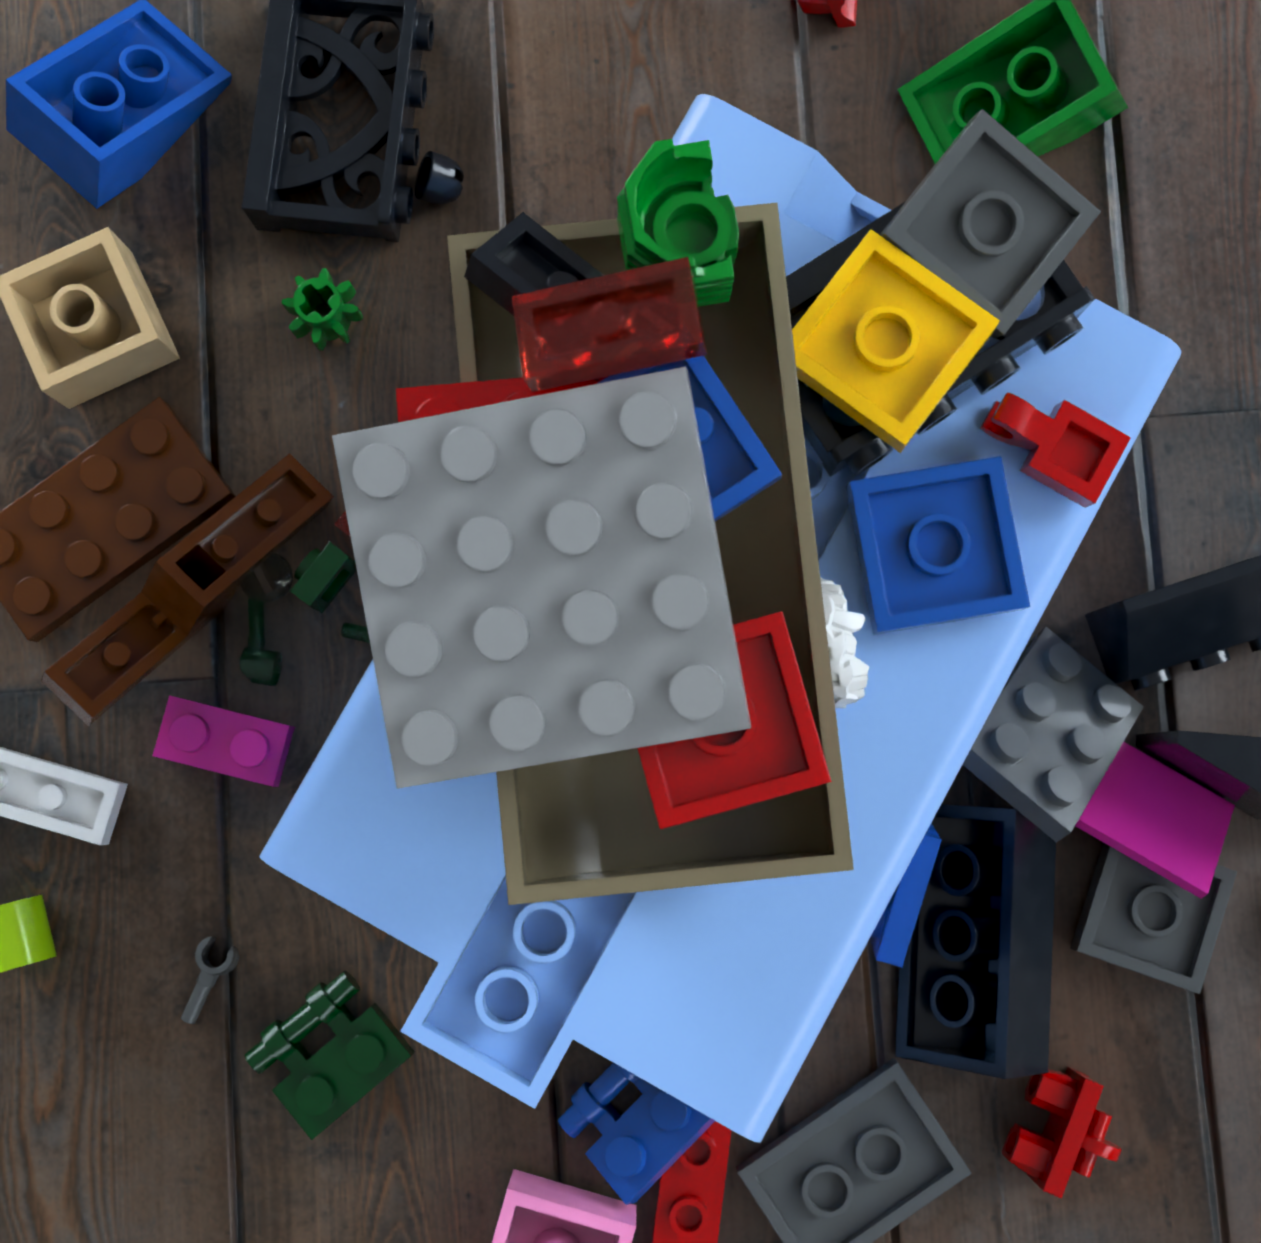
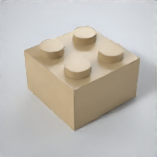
(86, 318)

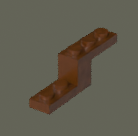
(186, 589)

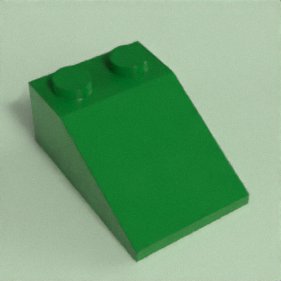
(1028, 73)

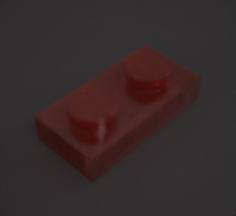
(609, 325)

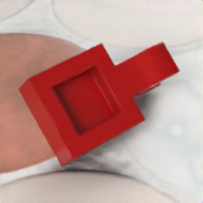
(1067, 449)

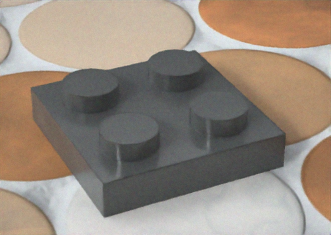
(991, 220)
(1151, 922)

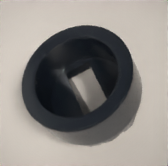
(438, 179)

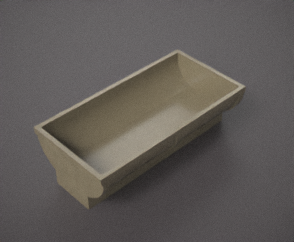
(590, 819)

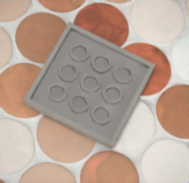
(542, 579)

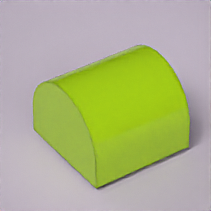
(24, 933)

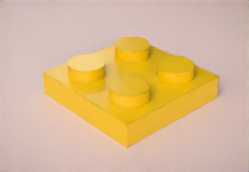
(888, 340)

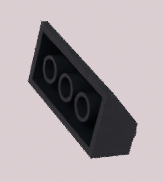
(1180, 624)
(982, 948)

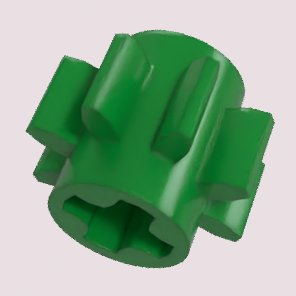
(318, 291)

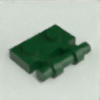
(343, 1069)

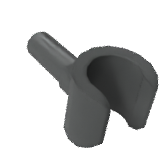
(207, 977)

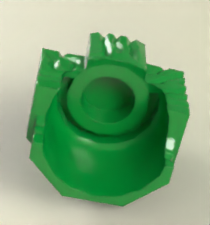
(674, 214)

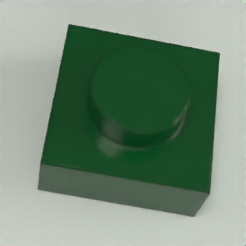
(322, 576)

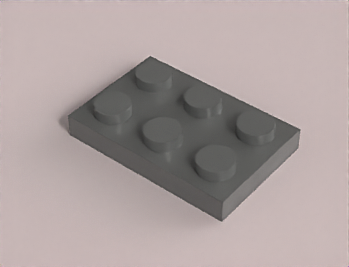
(1052, 734)
(855, 1164)

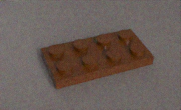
(103, 518)

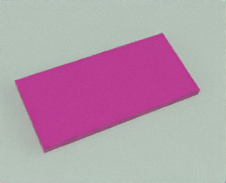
(1159, 819)

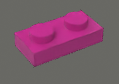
(223, 741)

